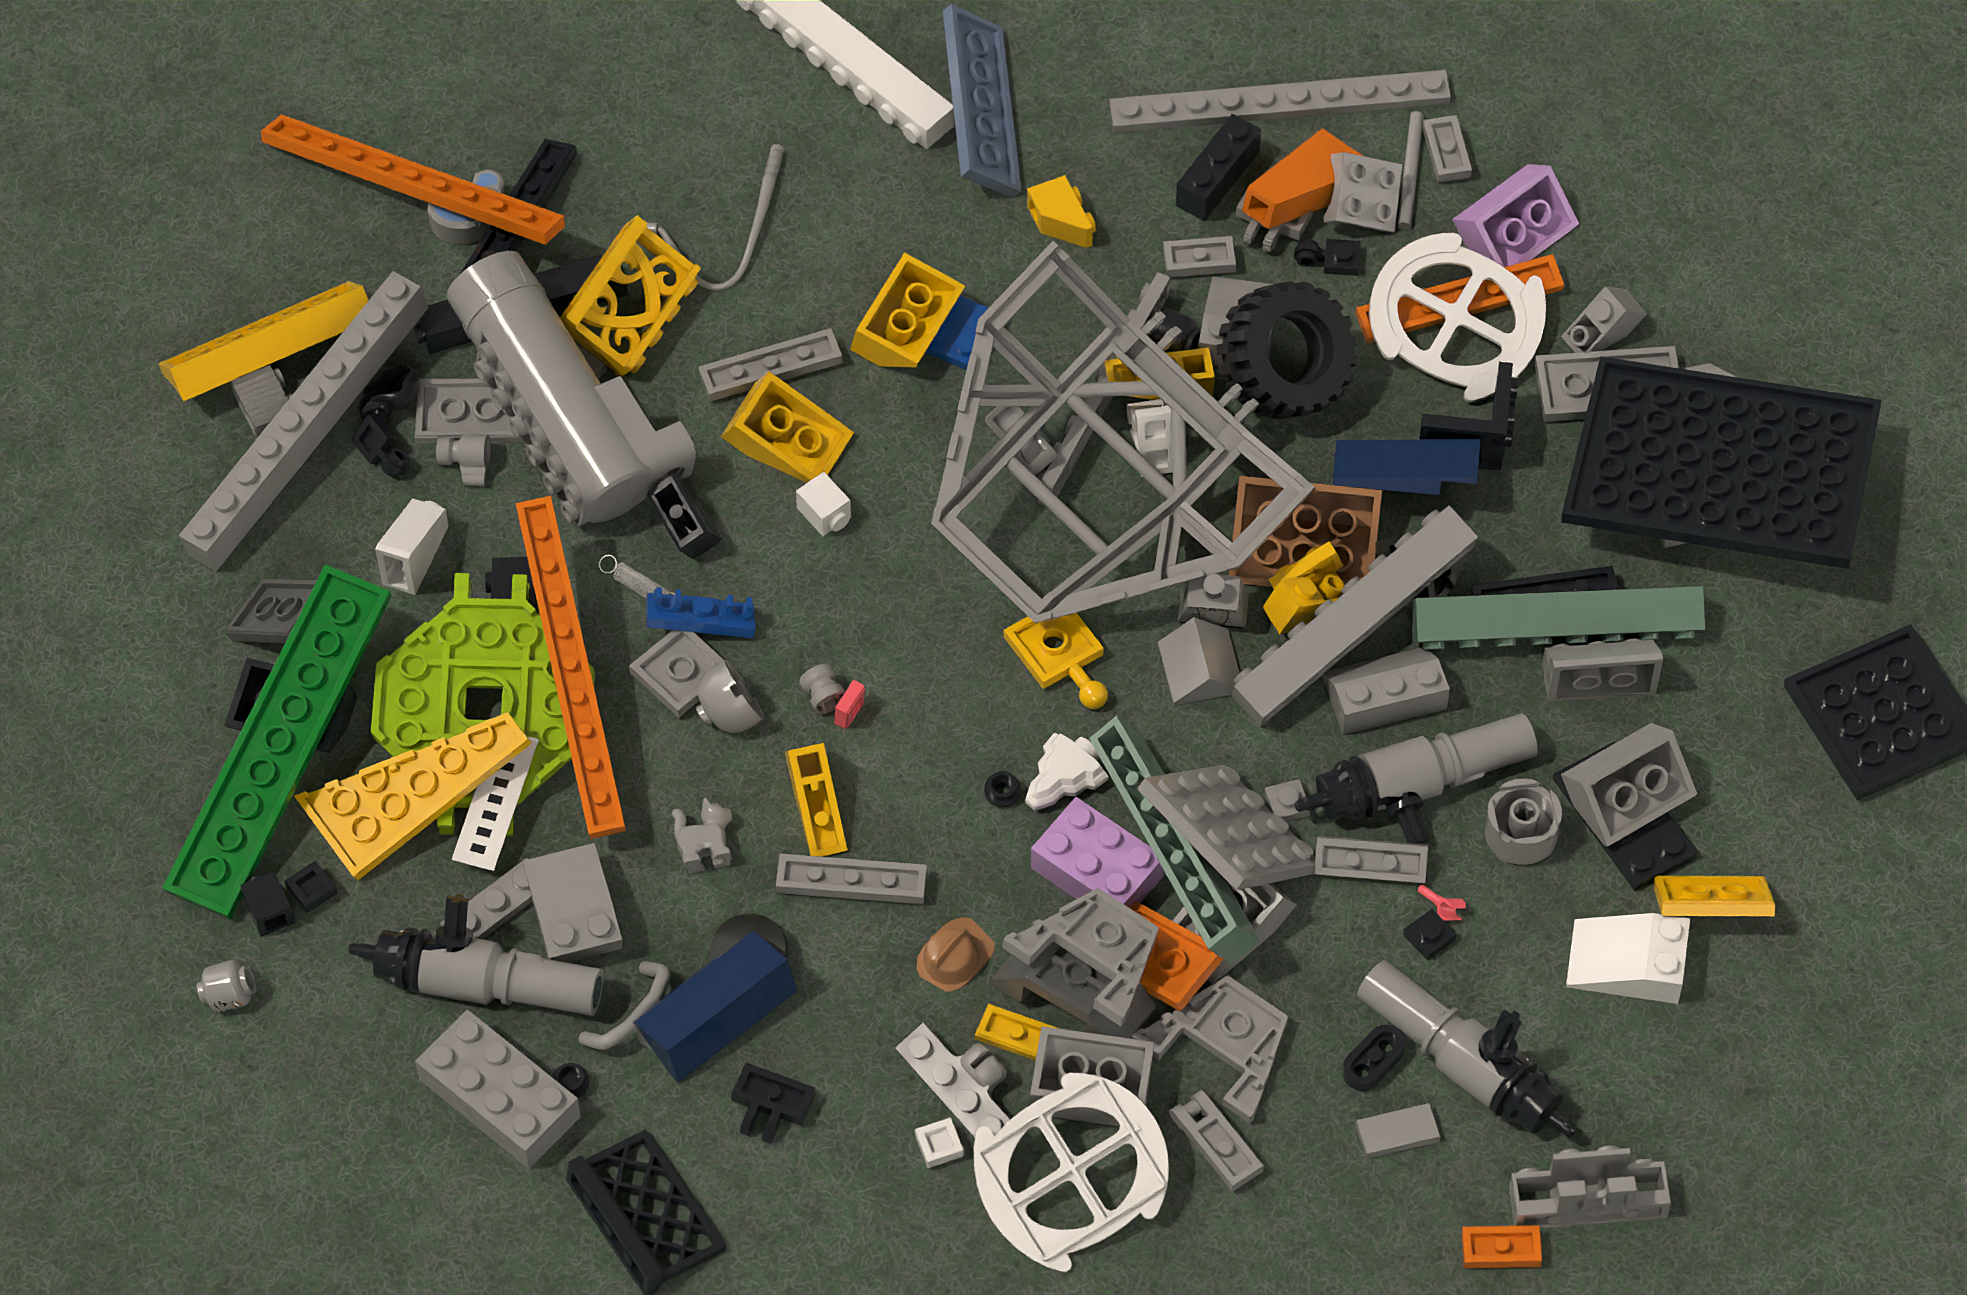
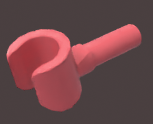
(1445, 906)

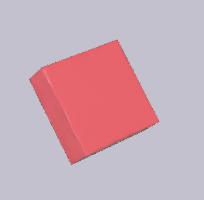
(849, 704)

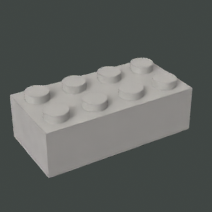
(498, 1089)

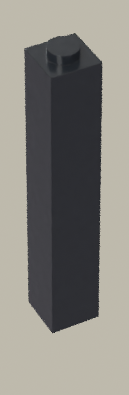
(443, 329)

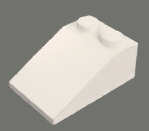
(1630, 956)

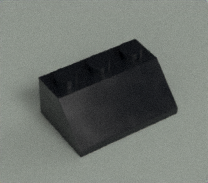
(249, 687)

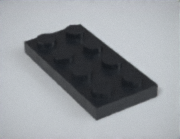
(1646, 851)

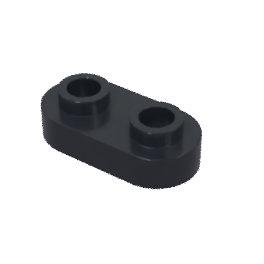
(1372, 1058)

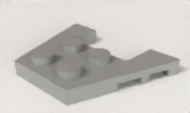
(1101, 935)
(1234, 1028)

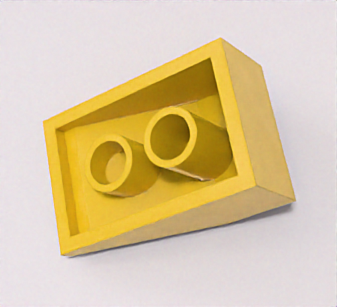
(786, 430)

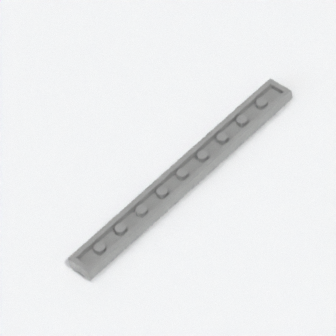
(1279, 101)

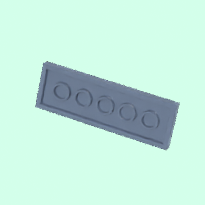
(981, 101)

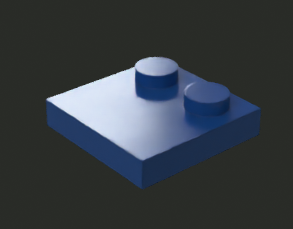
(957, 333)

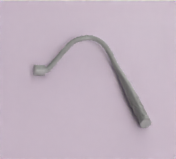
(766, 191)

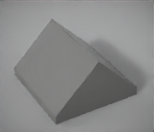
(1198, 662)

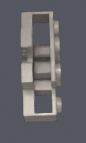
(1590, 1190)

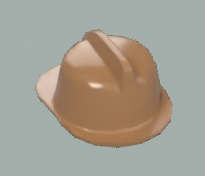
(954, 954)

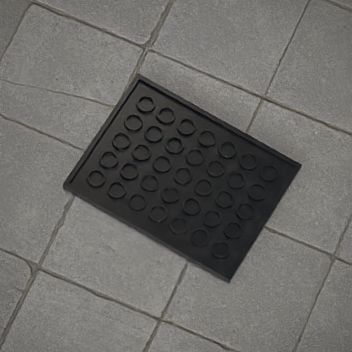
(1722, 462)

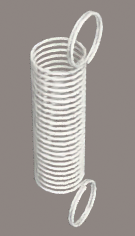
(635, 575)

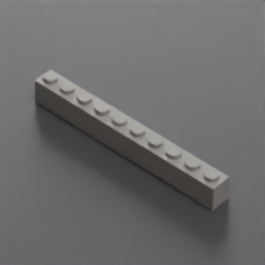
(303, 421)

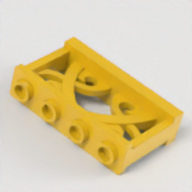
(585, 307)

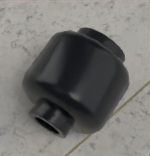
(1189, 337)

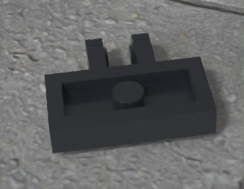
(773, 1095)

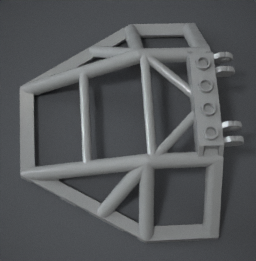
(1046, 394)

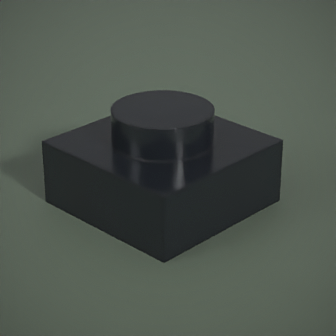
(311, 886)
(1429, 934)

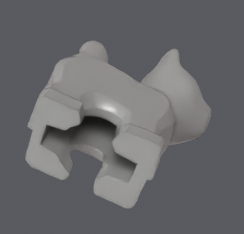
(705, 839)

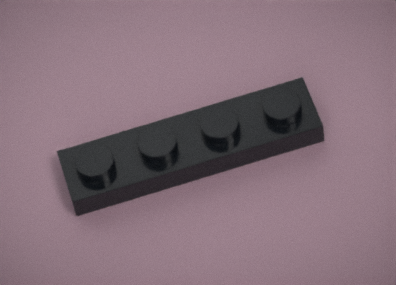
(1580, 580)

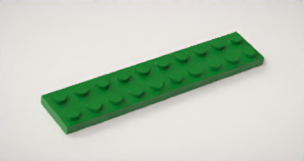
(277, 741)

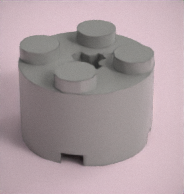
(1522, 822)

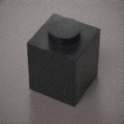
(267, 903)

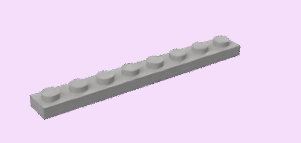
(1077, 430)

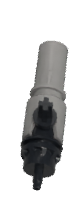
(1418, 770)
(478, 969)
(1467, 1051)

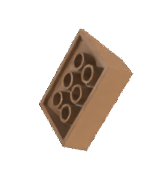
(1329, 514)

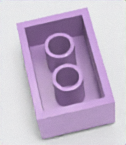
(1093, 852)

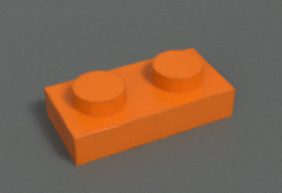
(1501, 1246)

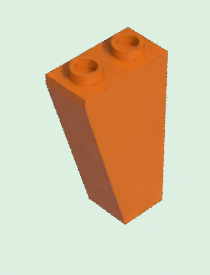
(1296, 183)

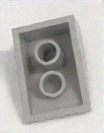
(1221, 297)
(573, 904)
(1264, 908)

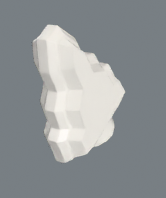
(1065, 770)

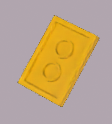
(1714, 896)

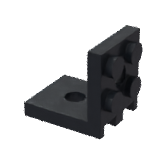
(1493, 434)

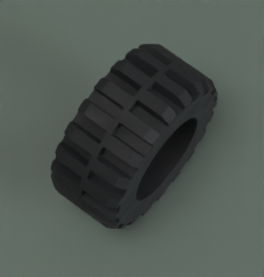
(1326, 339)

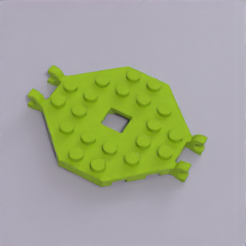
(472, 645)

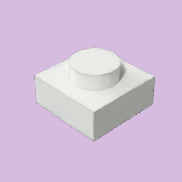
(939, 1142)

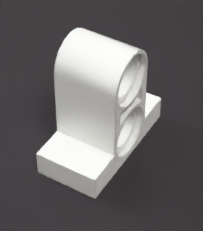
(1152, 432)

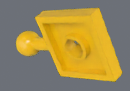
(1054, 664)

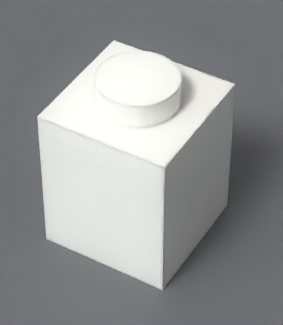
(824, 504)

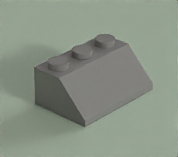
(1601, 670)
(1387, 690)
(1630, 783)
(1109, 1057)

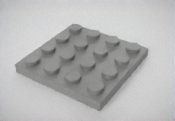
(1229, 826)

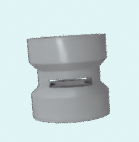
(821, 685)

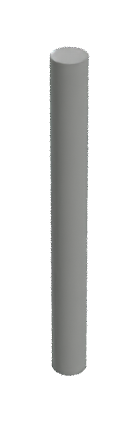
(1410, 170)

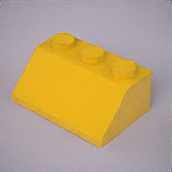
(906, 314)

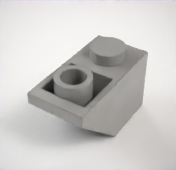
(1604, 321)

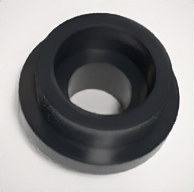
(998, 780)

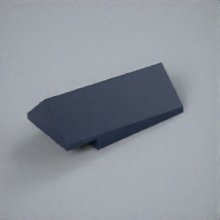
(1406, 464)
(716, 1005)

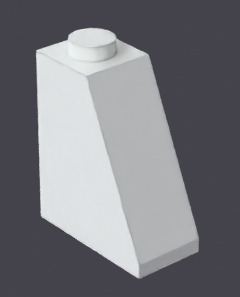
(411, 545)

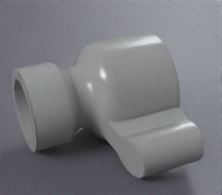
(471, 452)

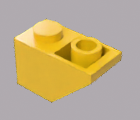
(1060, 213)
(1299, 598)

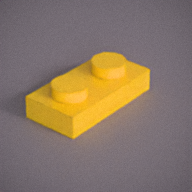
(1316, 561)

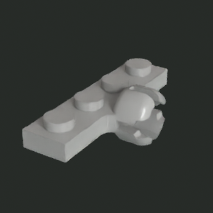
(959, 1081)

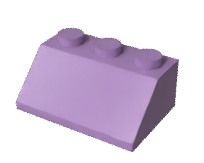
(1518, 217)

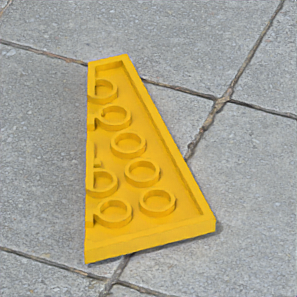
(399, 797)

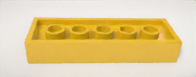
(264, 341)

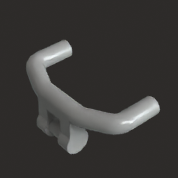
(661, 980)

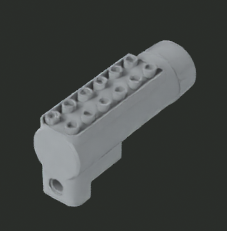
(580, 433)

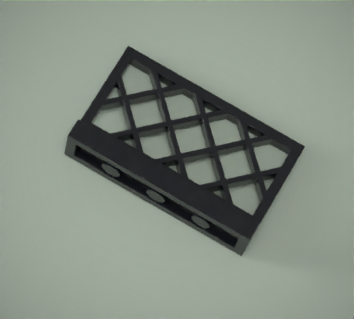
(614, 1221)

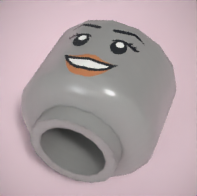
(226, 986)

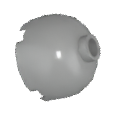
(727, 700)

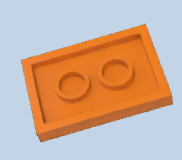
(1177, 961)

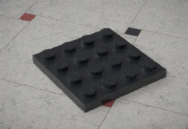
(1882, 711)

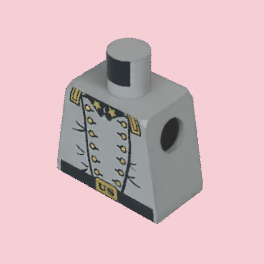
(1215, 600)

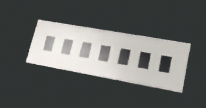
(492, 812)

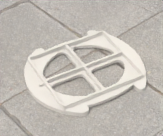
(1444, 248)
(1008, 1208)

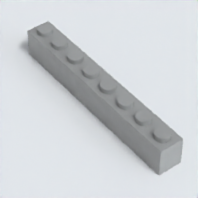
(1353, 616)

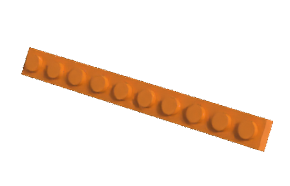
(413, 179)
(570, 668)

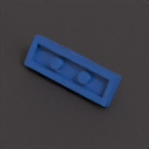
(700, 614)

